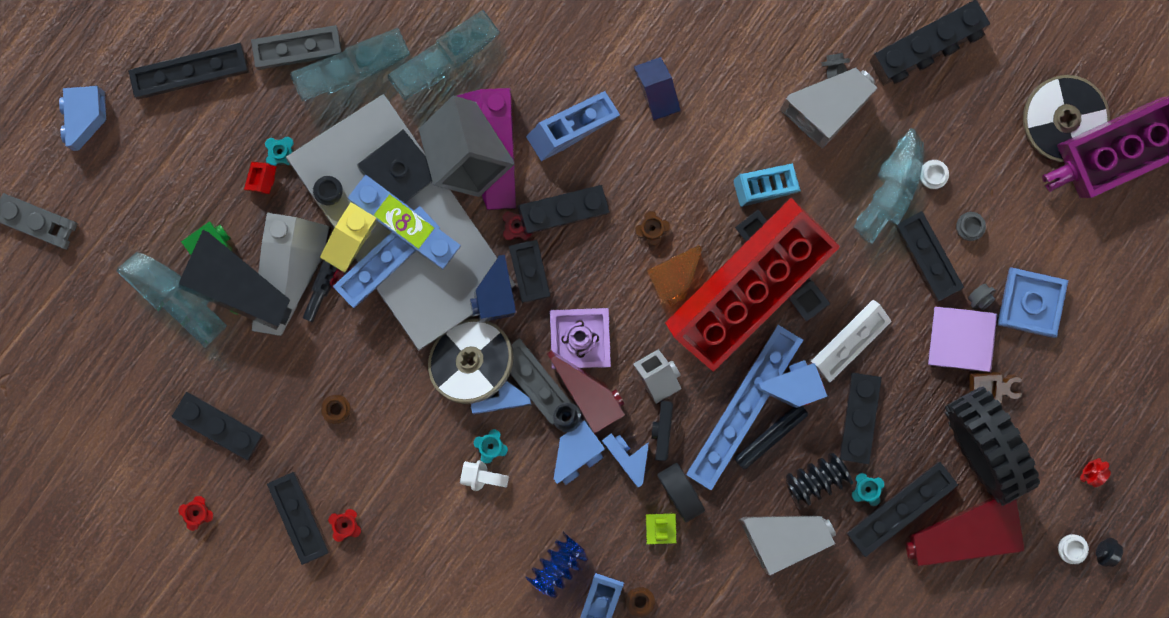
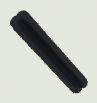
(771, 436)

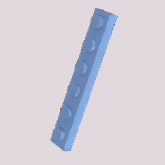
(742, 409)

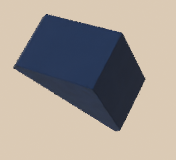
(657, 88)

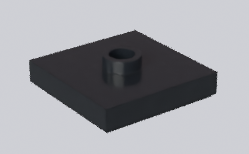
(398, 167)

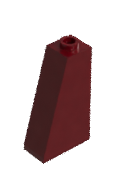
(971, 534)

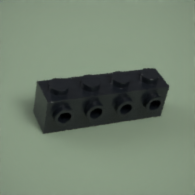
(929, 42)

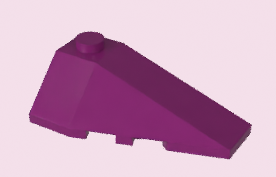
(497, 108)

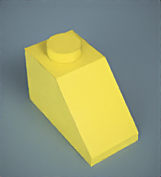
(348, 237)

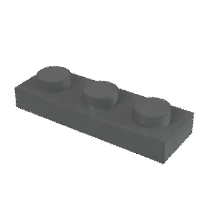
(296, 47)
(536, 381)

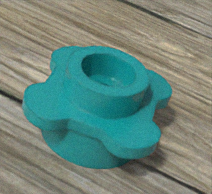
(274, 145)
(492, 438)
(875, 486)

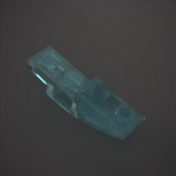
(444, 56)
(351, 65)
(900, 181)
(159, 287)

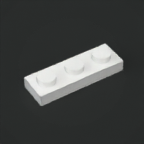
(851, 340)

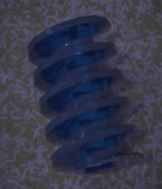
(558, 566)

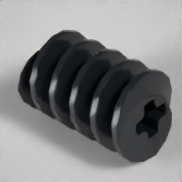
(817, 479)

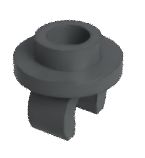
(835, 64)

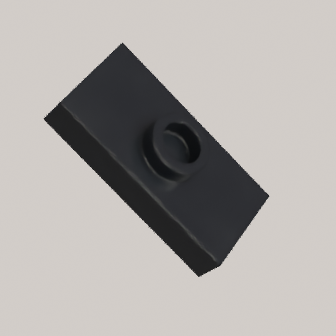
(661, 430)

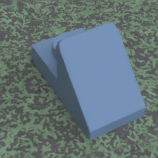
(508, 398)
(632, 465)
(602, 597)

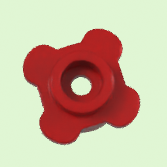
(1096, 473)
(187, 510)
(337, 520)

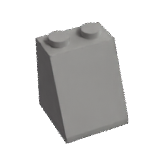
(829, 105)
(787, 539)

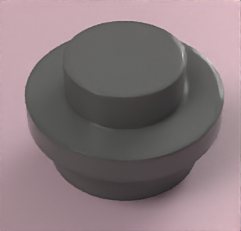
(970, 226)
(982, 297)

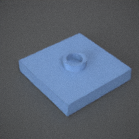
(1032, 302)

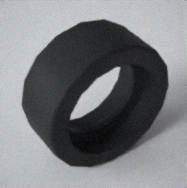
(681, 492)

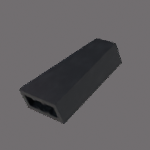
(232, 284)

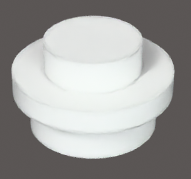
(934, 174)
(1073, 549)

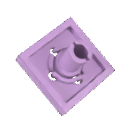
(580, 338)

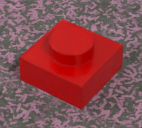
(260, 178)

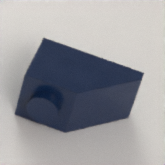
(494, 294)

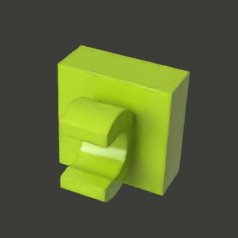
(661, 528)

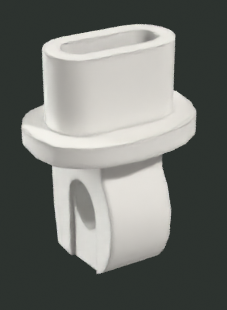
(476, 476)

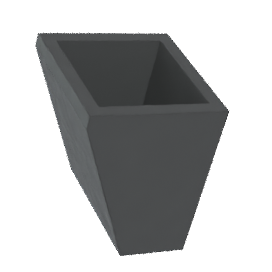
(463, 148)

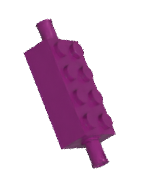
(1114, 151)

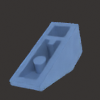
(571, 125)

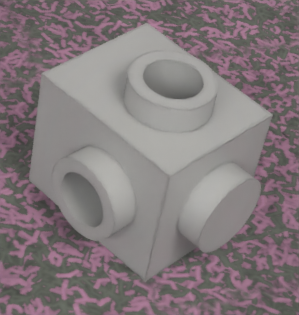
(658, 376)

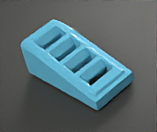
(744, 193)

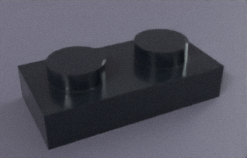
(529, 271)

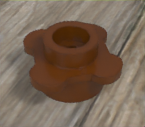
(652, 220)

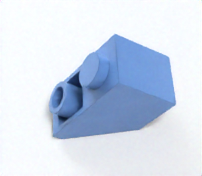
(83, 114)
(795, 387)
(574, 451)

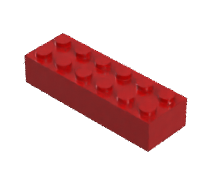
(752, 285)

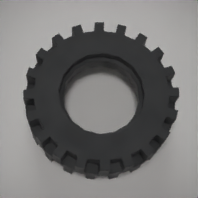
(992, 445)

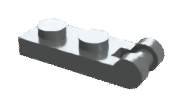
(35, 221)

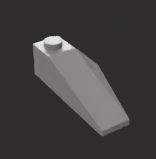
(289, 258)

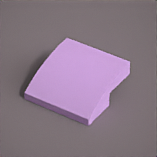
(962, 339)

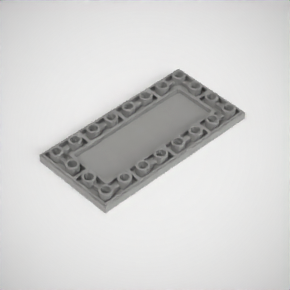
(418, 291)

